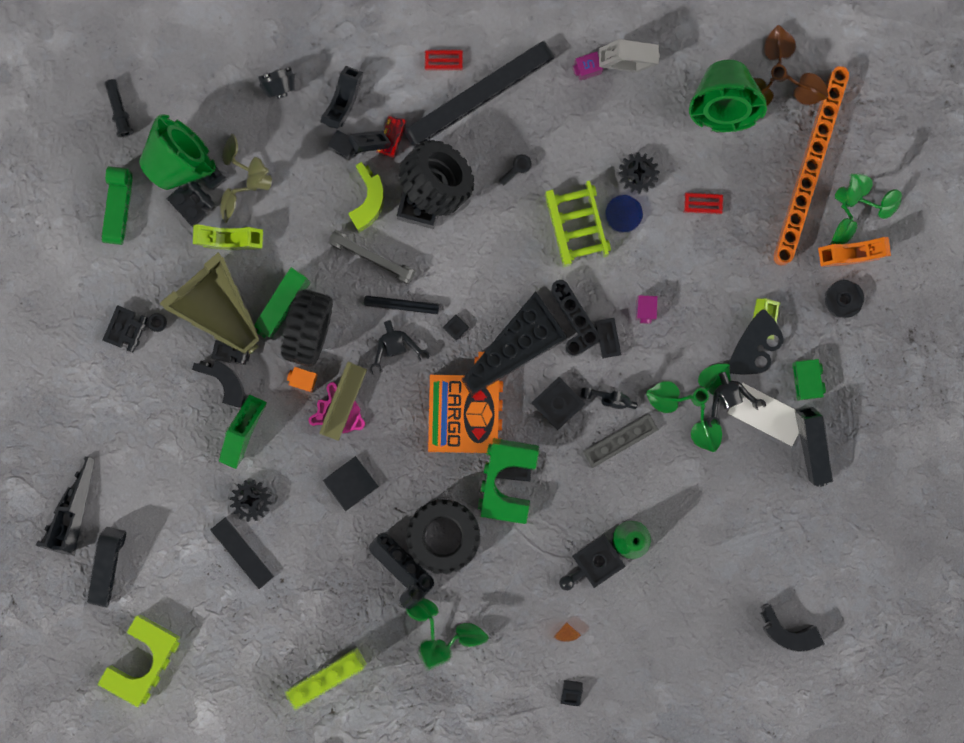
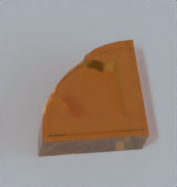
(567, 633)

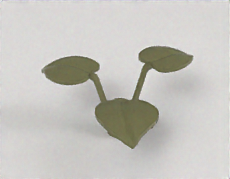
(256, 177)

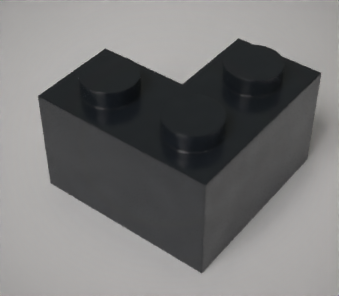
(412, 214)

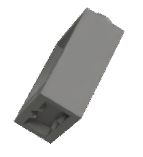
(628, 55)

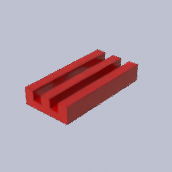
(443, 60)
(699, 203)

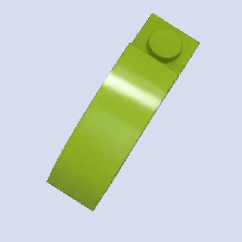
(373, 204)
(227, 238)

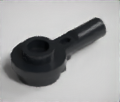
(521, 164)

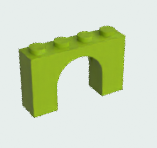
(326, 679)
(137, 689)

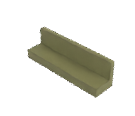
(343, 401)

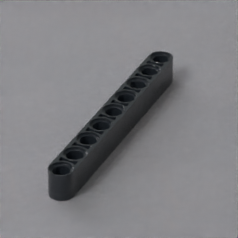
(479, 94)

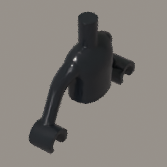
(394, 345)
(730, 396)
(615, 399)

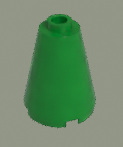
(623, 539)

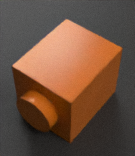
(302, 379)

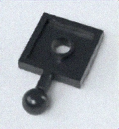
(594, 574)

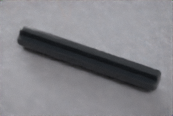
(399, 304)

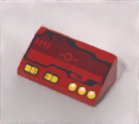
(393, 130)

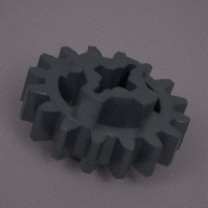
(647, 172)
(248, 491)

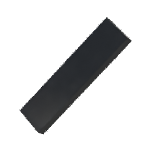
(242, 553)

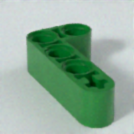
(117, 204)

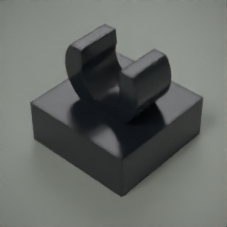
(214, 179)

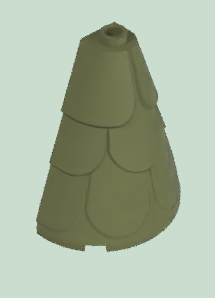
(215, 306)

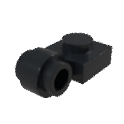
(225, 353)

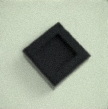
(455, 327)

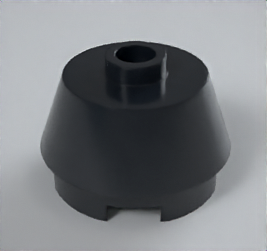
(278, 83)

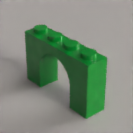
(502, 455)

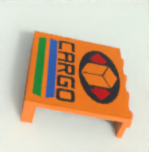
(460, 420)

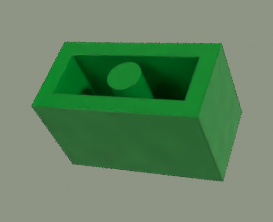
(808, 379)

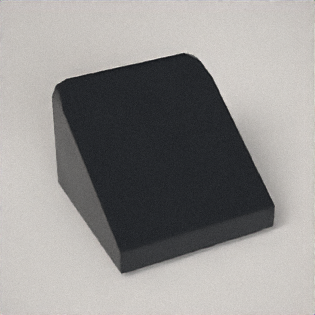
(571, 693)

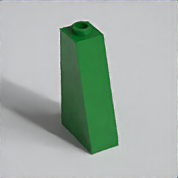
(280, 303)

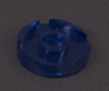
(623, 213)

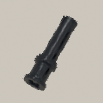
(119, 116)

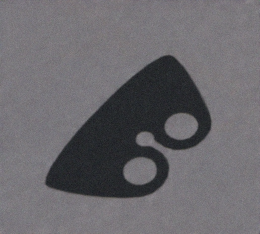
(756, 334)

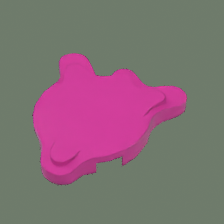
(354, 421)

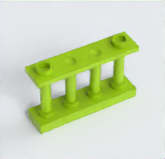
(563, 236)

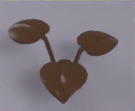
(782, 45)

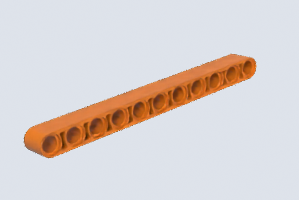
(805, 173)

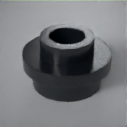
(151, 322)

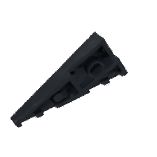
(66, 524)

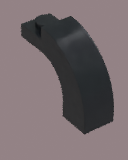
(343, 98)
(796, 641)

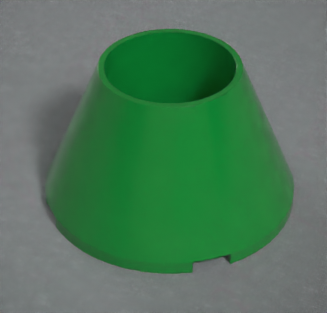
(727, 98)
(174, 154)

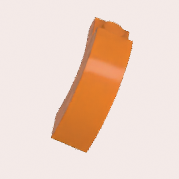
(854, 253)

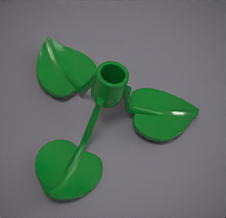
(859, 187)
(665, 399)
(434, 651)

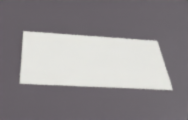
(773, 419)

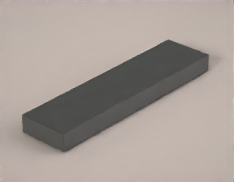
(620, 440)

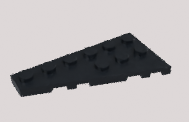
(521, 341)

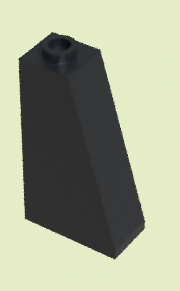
(814, 445)

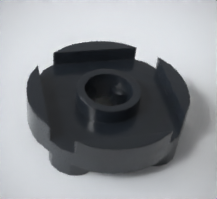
(849, 289)

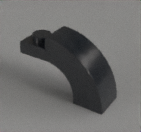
(232, 385)

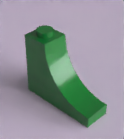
(240, 431)

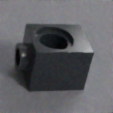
(340, 145)

